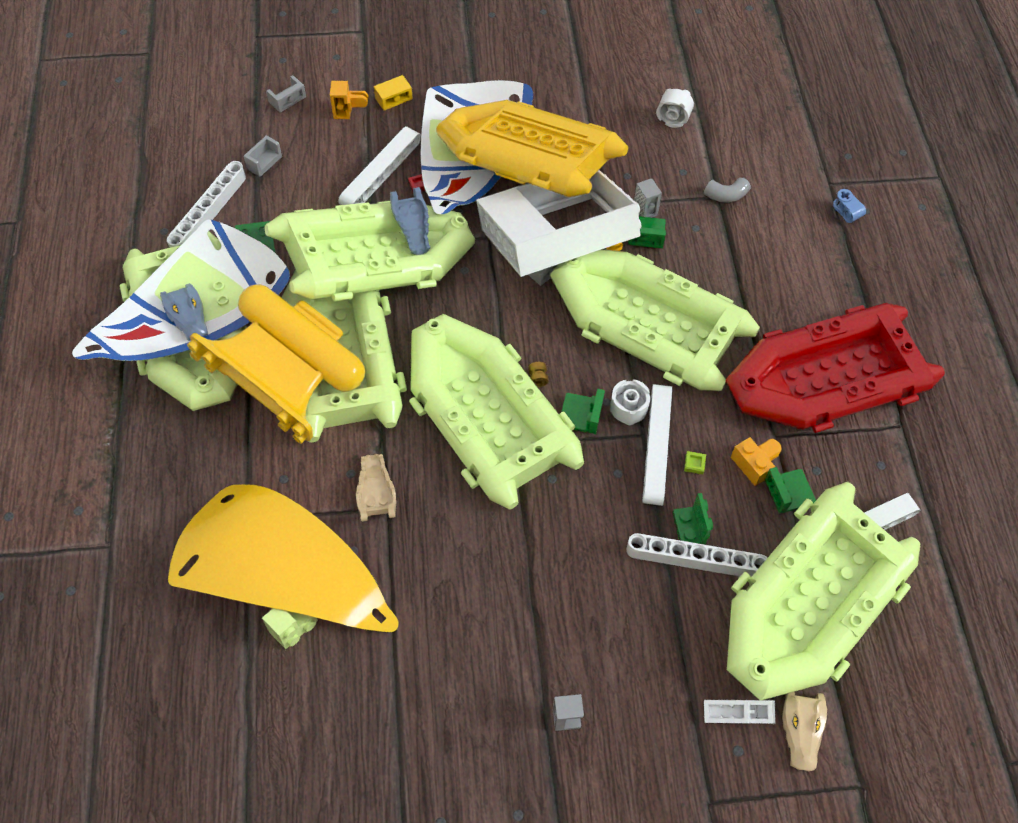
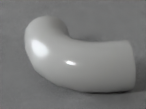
(727, 193)

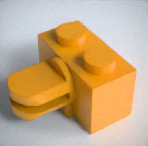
(343, 100)
(755, 459)

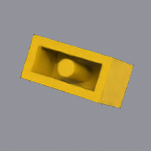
(393, 92)

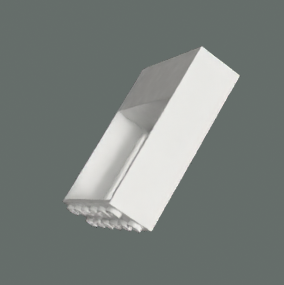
(531, 243)

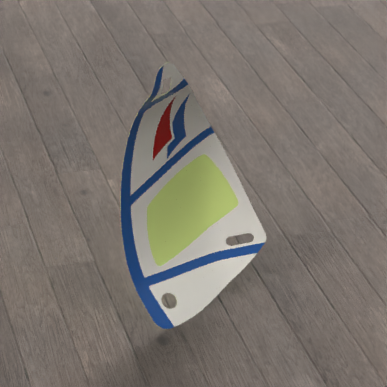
(442, 172)
(140, 324)

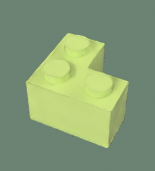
(288, 626)

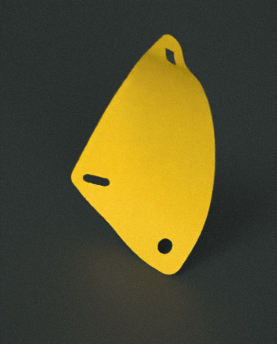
(276, 557)

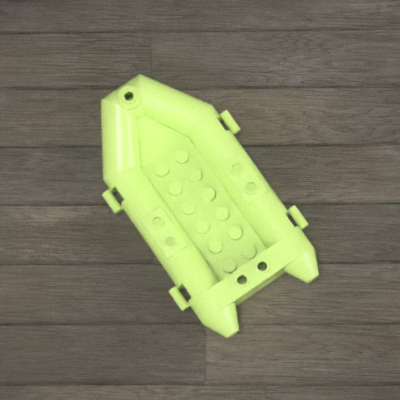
(365, 249)
(652, 315)
(368, 339)
(178, 373)
(488, 408)
(815, 596)

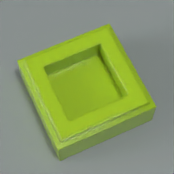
(695, 462)

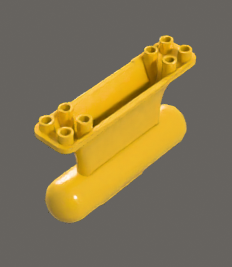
(282, 356)

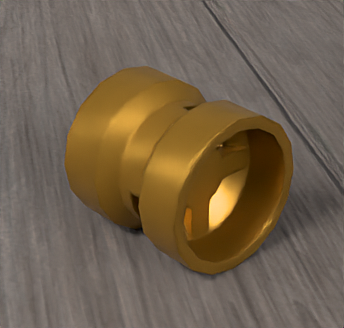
(538, 373)

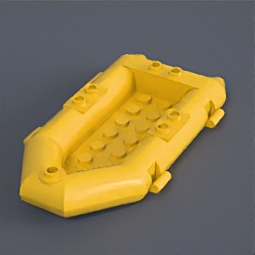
(530, 145)

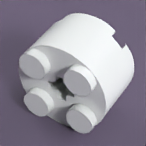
(675, 107)
(630, 401)

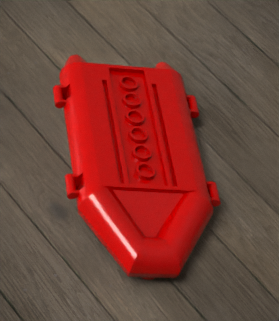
(833, 369)

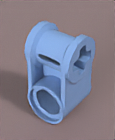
(849, 208)

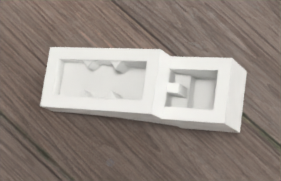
(739, 711)

